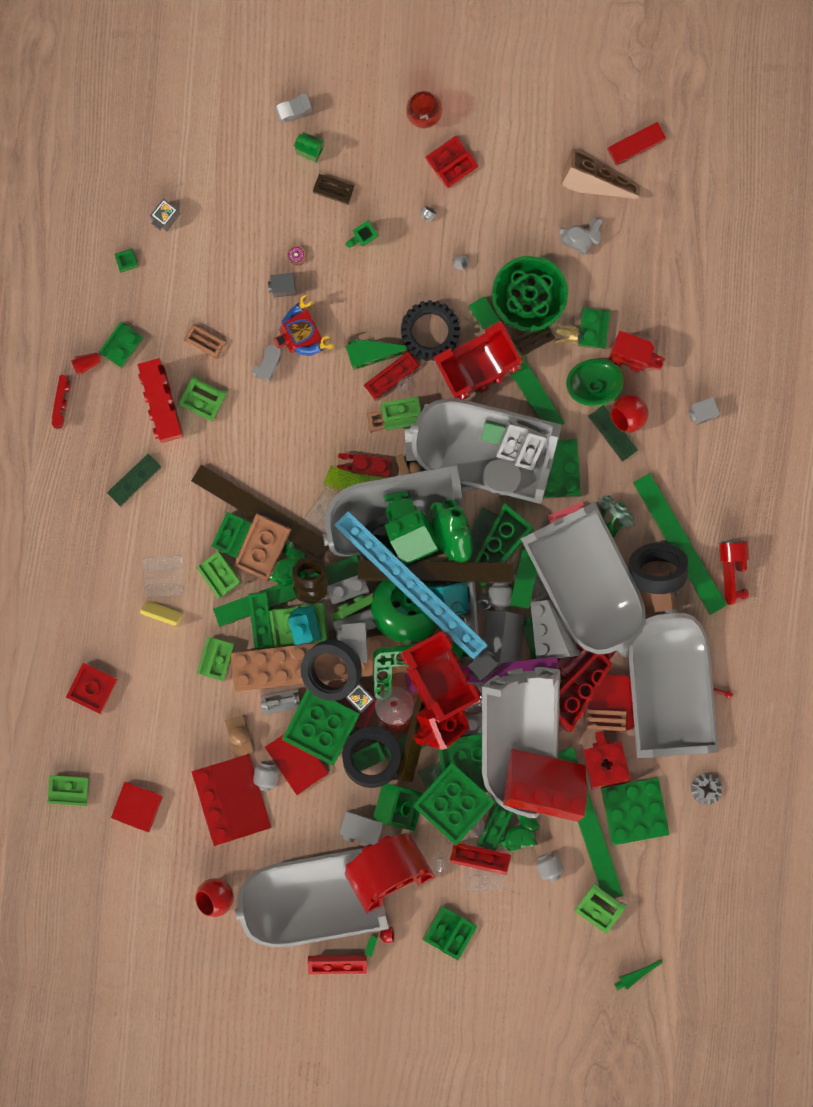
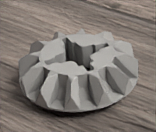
(698, 793)

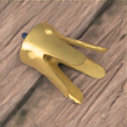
(572, 333)

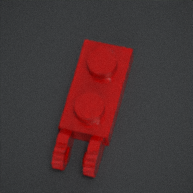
(60, 403)
(366, 465)

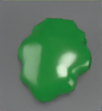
(451, 530)

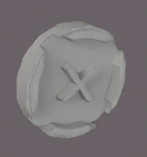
(501, 476)

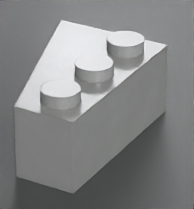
(550, 633)

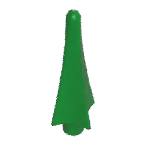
(530, 636)
(630, 979)

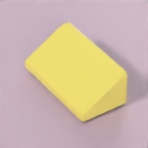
(161, 613)

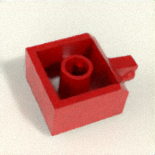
(635, 353)
(440, 734)
(609, 752)

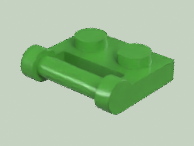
(200, 404)
(597, 913)

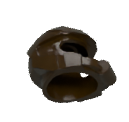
(310, 589)

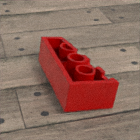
(160, 400)
(580, 687)

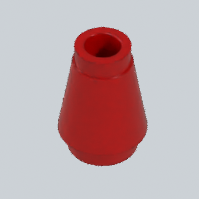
(85, 362)

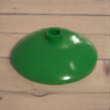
(595, 382)

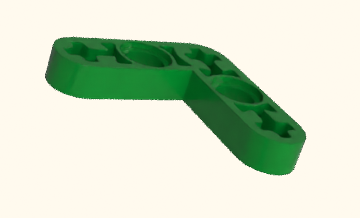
(386, 665)

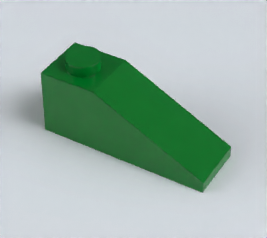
(368, 352)

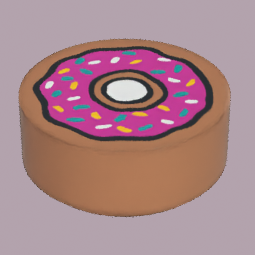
(296, 255)

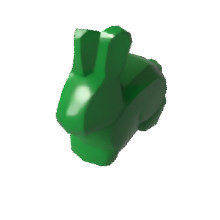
(283, 569)
(521, 835)

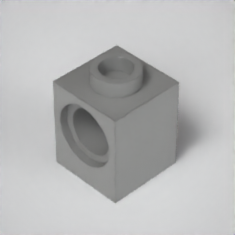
(703, 411)

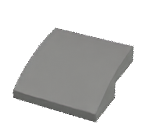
(520, 445)

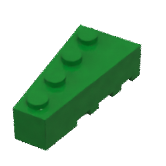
(504, 538)

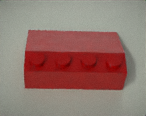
(546, 785)
(231, 800)

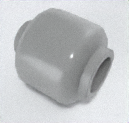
(500, 596)
(266, 775)
(549, 867)

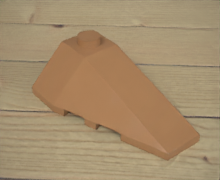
(588, 177)

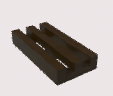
(332, 196)
(547, 331)

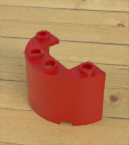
(479, 362)
(439, 677)
(386, 869)

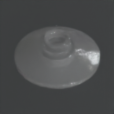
(399, 713)

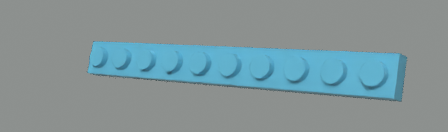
(411, 585)

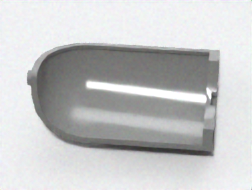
(451, 434)
(367, 501)
(588, 581)
(672, 688)
(521, 715)
(304, 903)

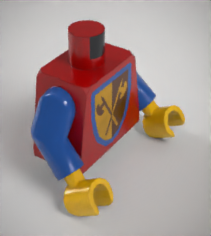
(300, 331)

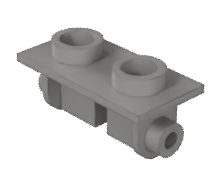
(280, 701)

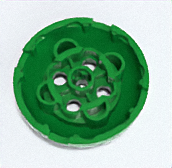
(548, 281)
(400, 622)

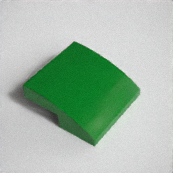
(449, 932)

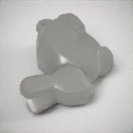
(581, 238)

